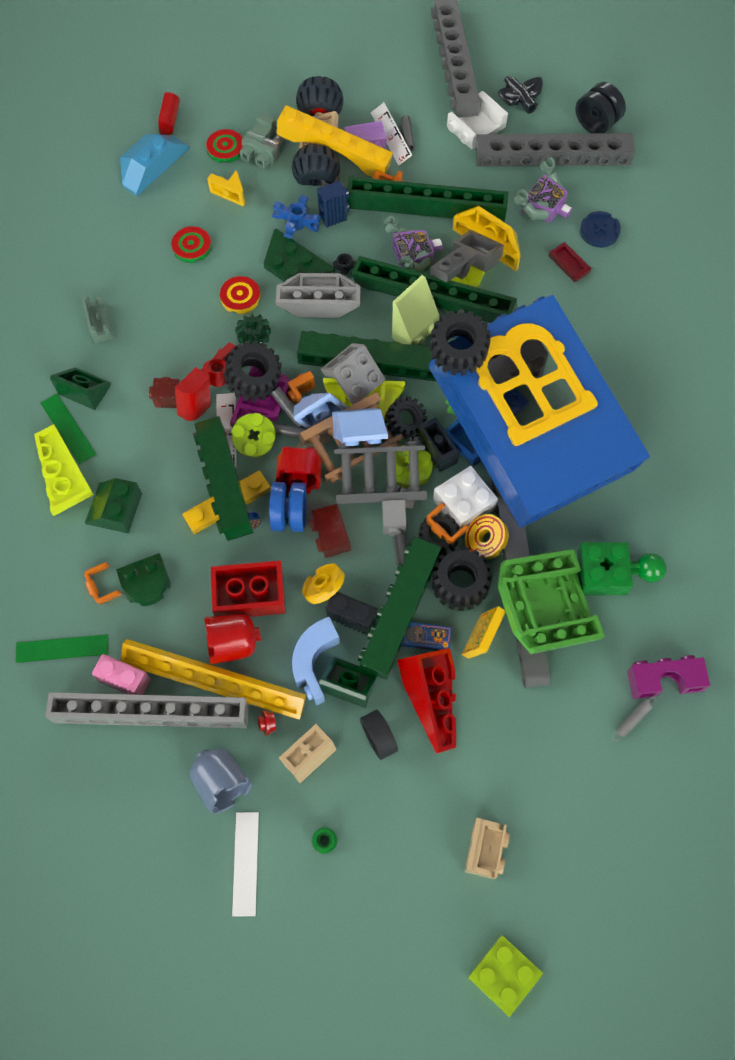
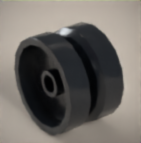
(600, 108)

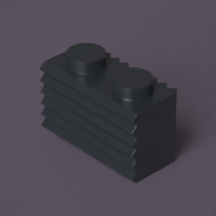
(438, 444)
(351, 612)

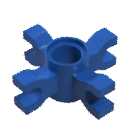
(296, 216)

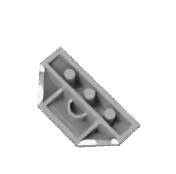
(318, 295)

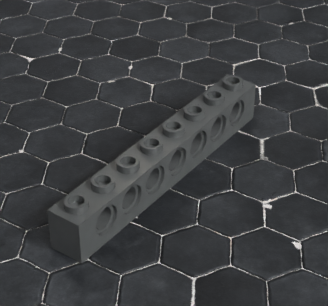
(455, 58)
(564, 148)

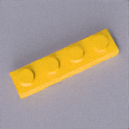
(203, 515)

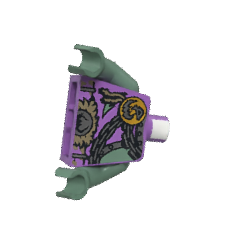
(546, 197)
(412, 246)

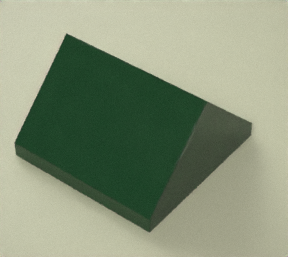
(80, 387)
(347, 682)

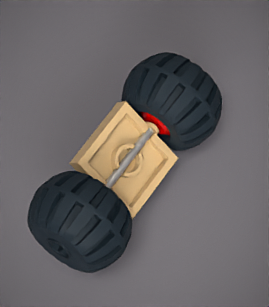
(314, 162)

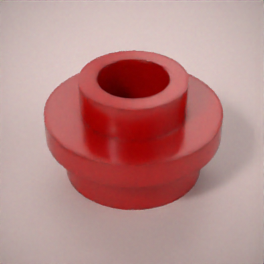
(267, 722)

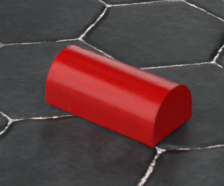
(168, 113)

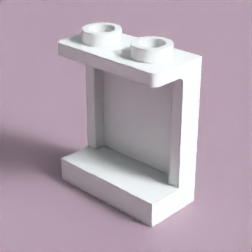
(490, 120)

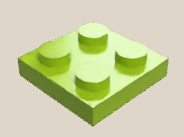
(505, 975)

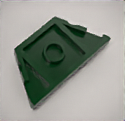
(288, 258)

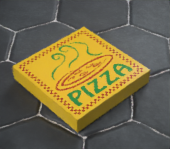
(483, 632)

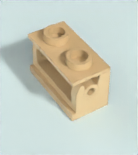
(486, 849)

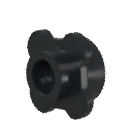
(344, 259)

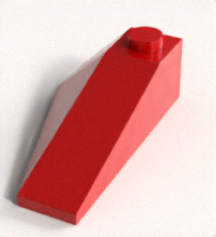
(429, 687)

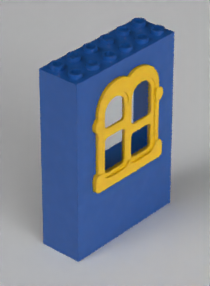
(567, 448)

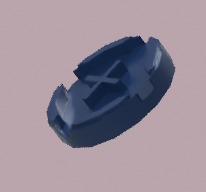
(600, 229)

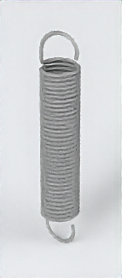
(634, 718)

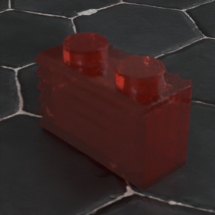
(330, 531)

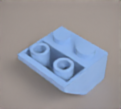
(359, 425)

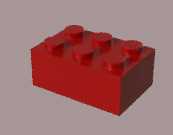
(248, 589)

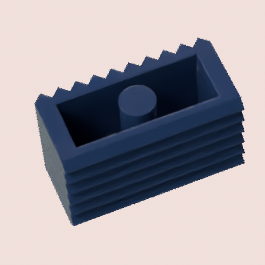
(333, 203)

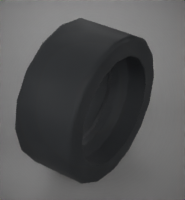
(379, 734)

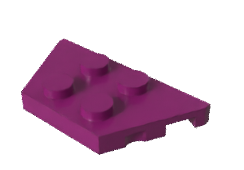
(267, 407)

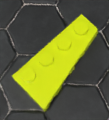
(62, 476)

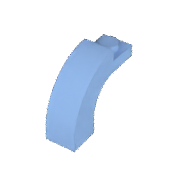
(309, 646)

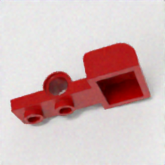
(194, 390)

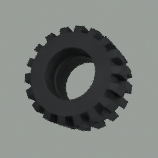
(465, 326)
(258, 357)
(464, 561)

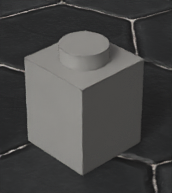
(394, 517)

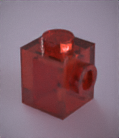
(164, 392)

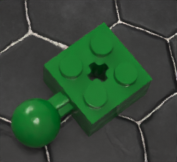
(615, 558)

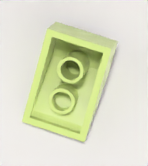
(414, 314)

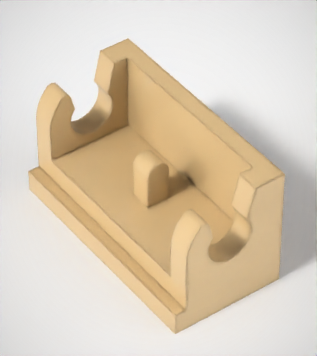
(308, 753)

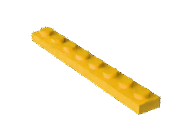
(213, 678)

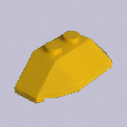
(490, 226)

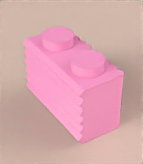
(121, 676)

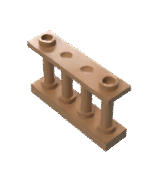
(313, 434)

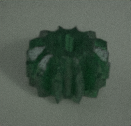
(253, 329)

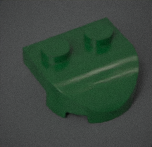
(144, 580)

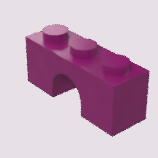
(688, 673)

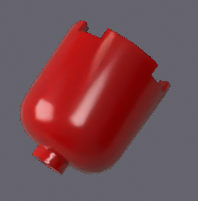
(230, 637)

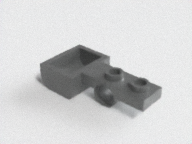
(468, 251)

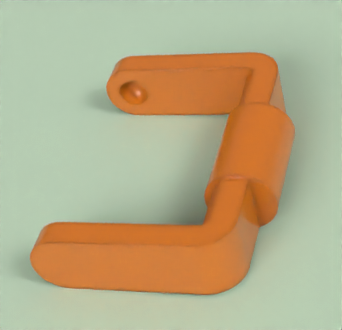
(439, 531)
(91, 586)

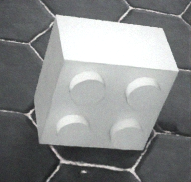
(465, 497)

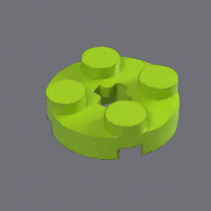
(253, 422)
(424, 467)

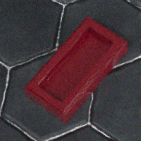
(570, 262)

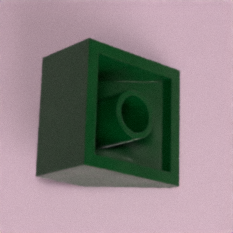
(114, 505)

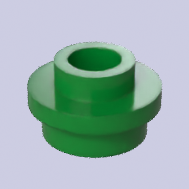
(321, 833)

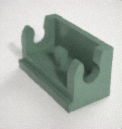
(97, 319)

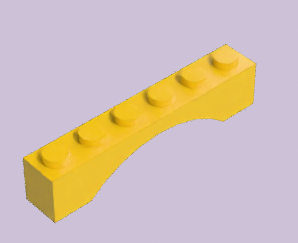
(304, 128)

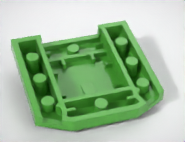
(547, 602)

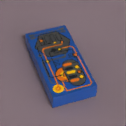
(427, 637)

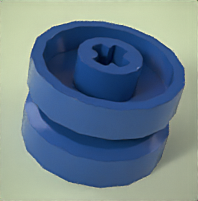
(284, 507)

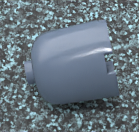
(218, 779)

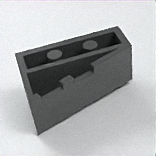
(533, 354)

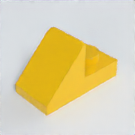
(227, 189)

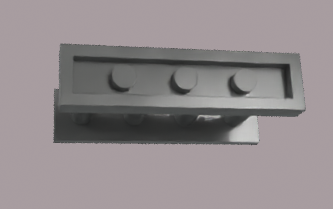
(392, 491)

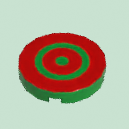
(224, 145)
(191, 244)

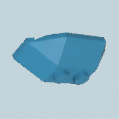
(148, 160)

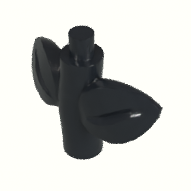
(521, 93)

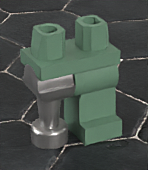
(259, 142)

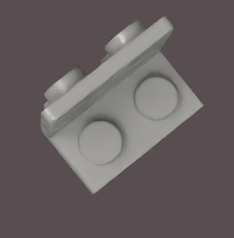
(355, 372)

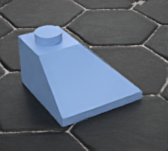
(316, 408)

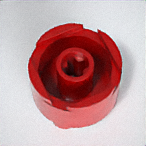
(299, 466)

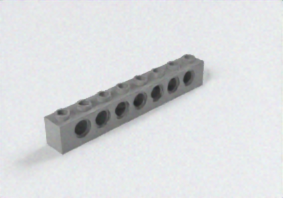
(147, 710)

